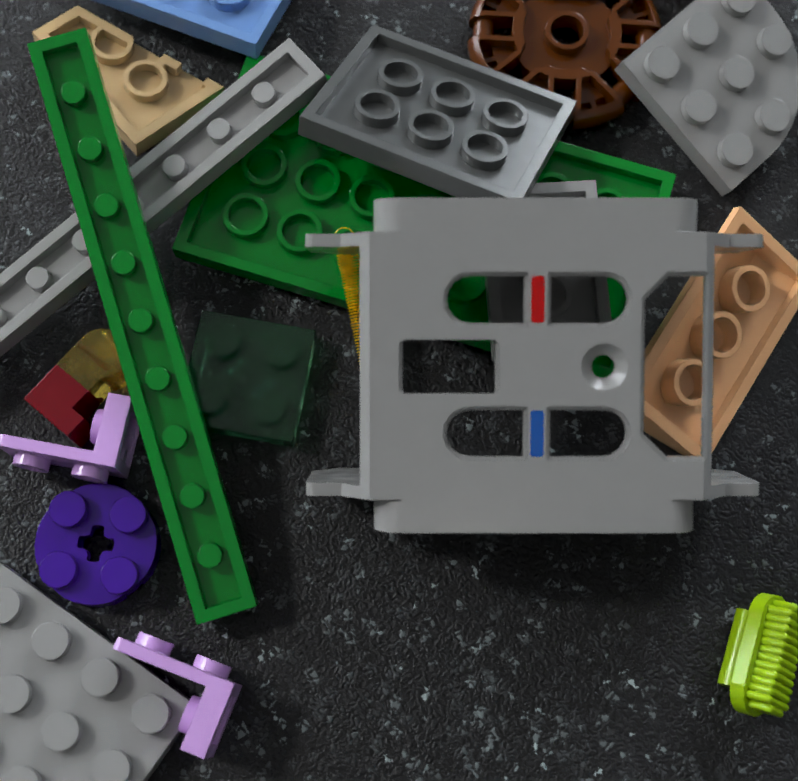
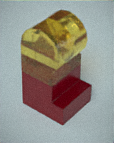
(79, 385)

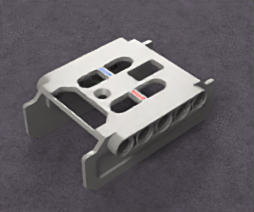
(538, 365)

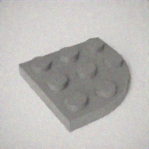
(720, 85)

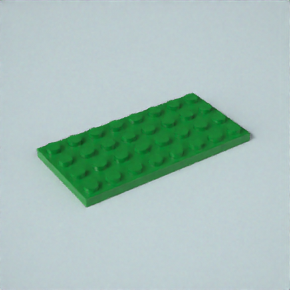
(292, 186)

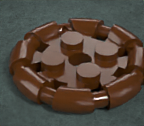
(563, 66)

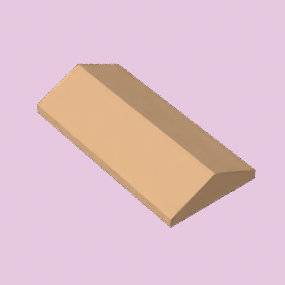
(751, 312)

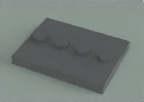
(437, 118)

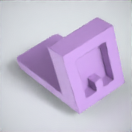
(113, 433)
(203, 716)

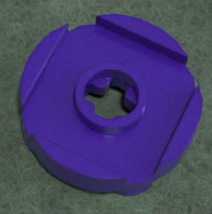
(118, 572)

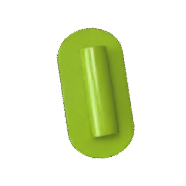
(762, 656)

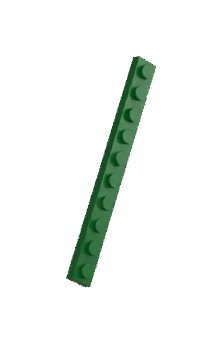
(143, 327)

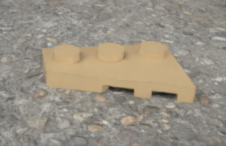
(145, 91)

